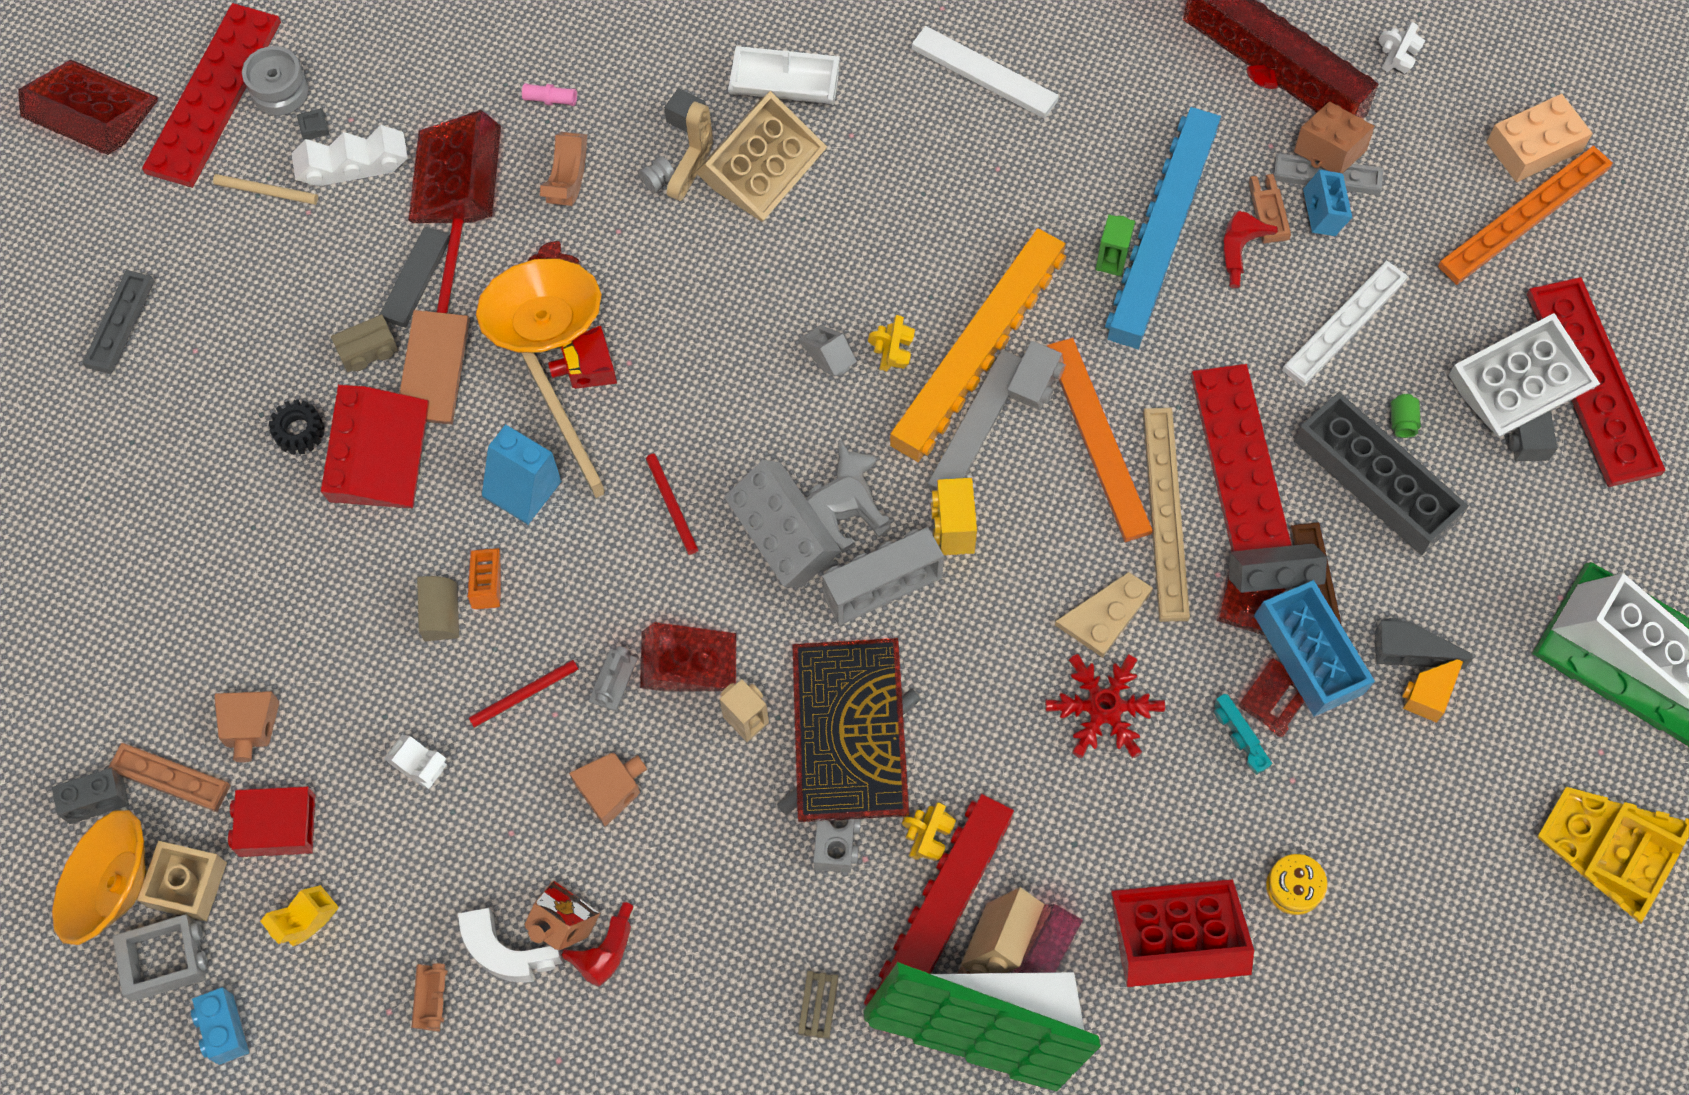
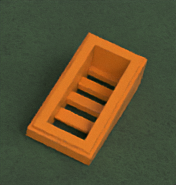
(487, 595)

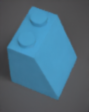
(519, 474)

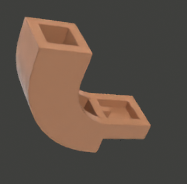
(567, 169)

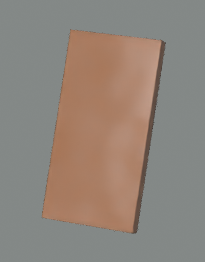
(435, 362)

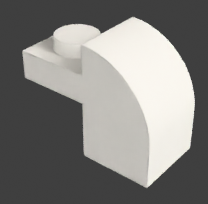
(416, 761)

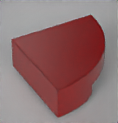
(1256, 76)

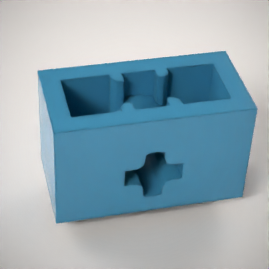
(1327, 203)

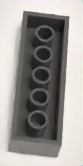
(1380, 473)

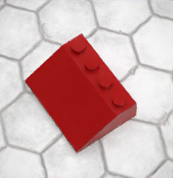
(374, 447)
(1182, 933)

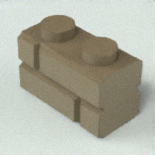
(364, 344)

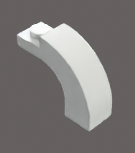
(515, 966)

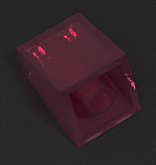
(1050, 940)

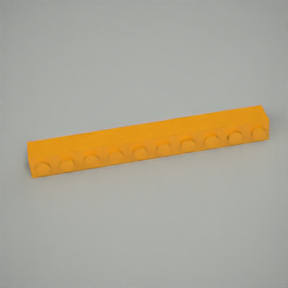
(977, 346)

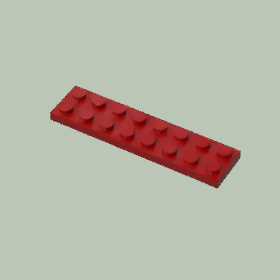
(209, 97)
(1609, 410)
(1240, 458)

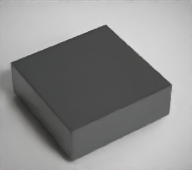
(313, 124)

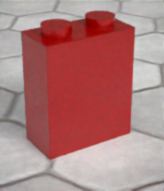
(272, 821)

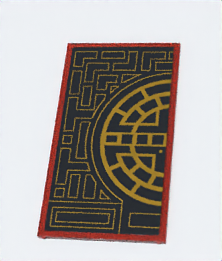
(849, 730)

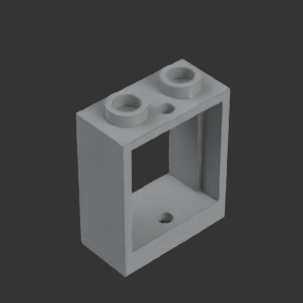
(128, 963)

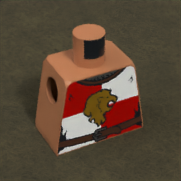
(560, 918)

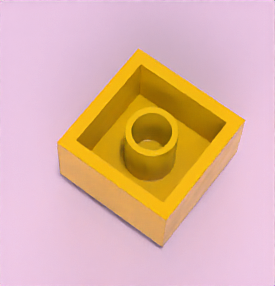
(954, 516)

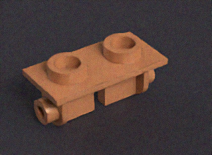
(429, 997)

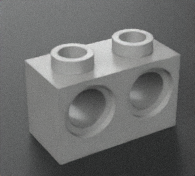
(830, 837)

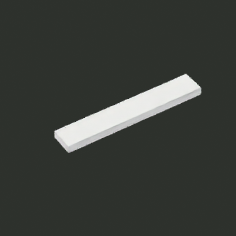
(985, 72)
(1344, 323)

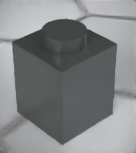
(678, 107)

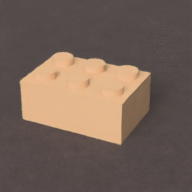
(1539, 137)

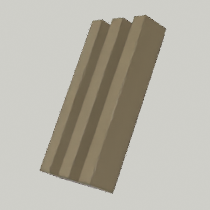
(822, 978)

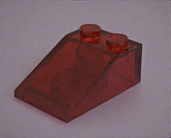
(686, 658)

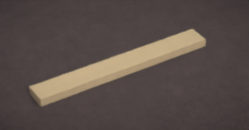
(1166, 515)

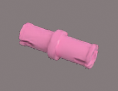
(549, 94)

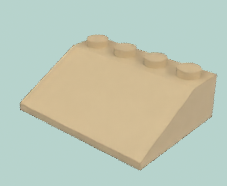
(762, 158)

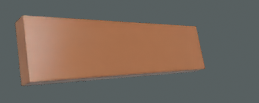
(169, 777)

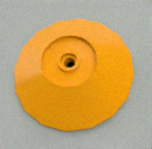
(538, 305)
(100, 878)

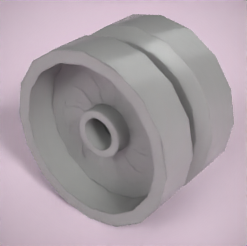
(275, 80)

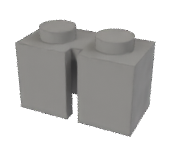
(1035, 375)

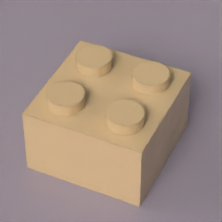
(182, 881)

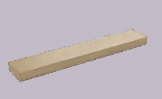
(564, 424)

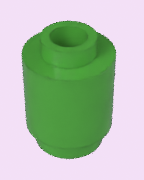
(1405, 415)

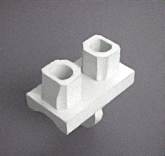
(1396, 45)

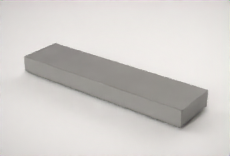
(1300, 171)

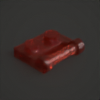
(1267, 693)

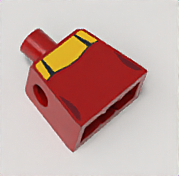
(585, 361)

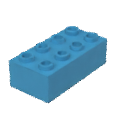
(1314, 648)

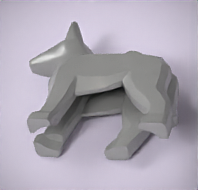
(847, 498)

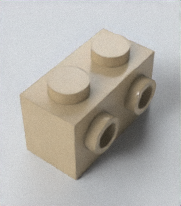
(744, 709)

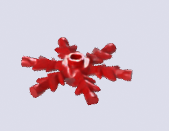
(1107, 696)

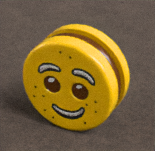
(1296, 884)

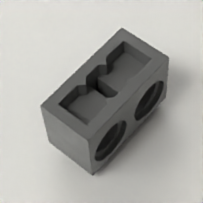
(90, 796)

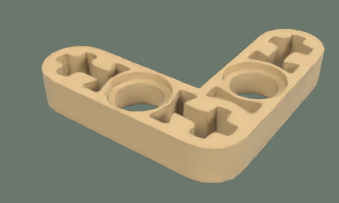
(700, 145)

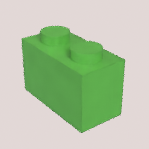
(1115, 245)

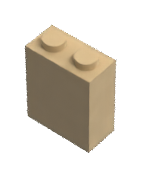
(1003, 933)

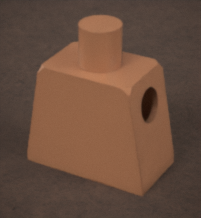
(245, 721)
(608, 784)

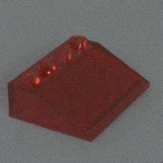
(85, 106)
(456, 170)

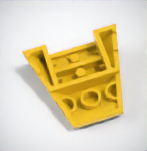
(1616, 846)

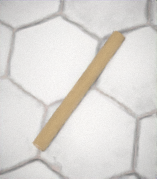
(265, 189)

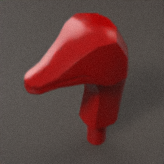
(1239, 231)
(601, 963)

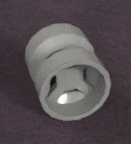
(657, 175)

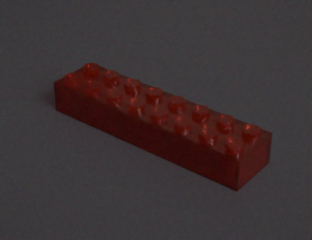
(1299, 62)

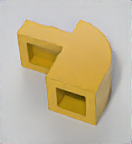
(302, 917)

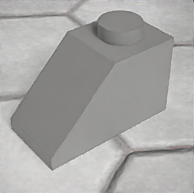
(828, 350)

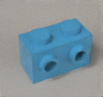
(219, 1026)

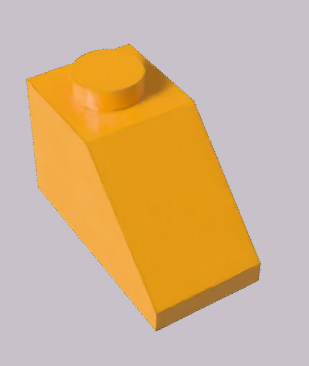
(1432, 690)

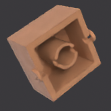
(1334, 138)

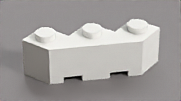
(349, 157)

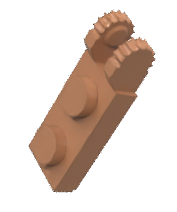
(1270, 208)

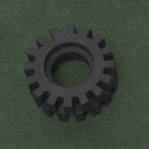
(286, 417)

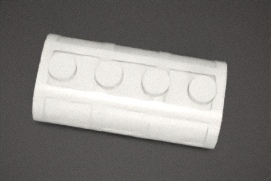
(785, 74)

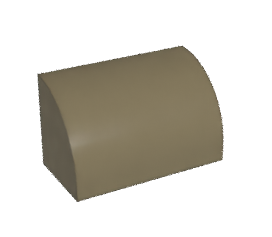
(437, 608)

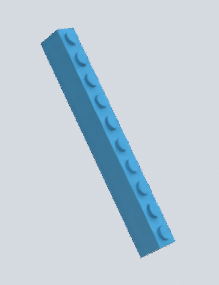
(1163, 229)

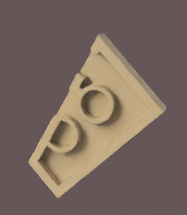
(1106, 614)

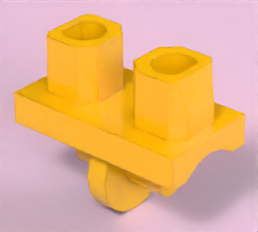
(889, 342)
(934, 820)

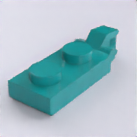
(1242, 735)

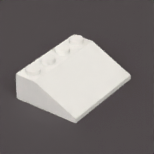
(1523, 376)

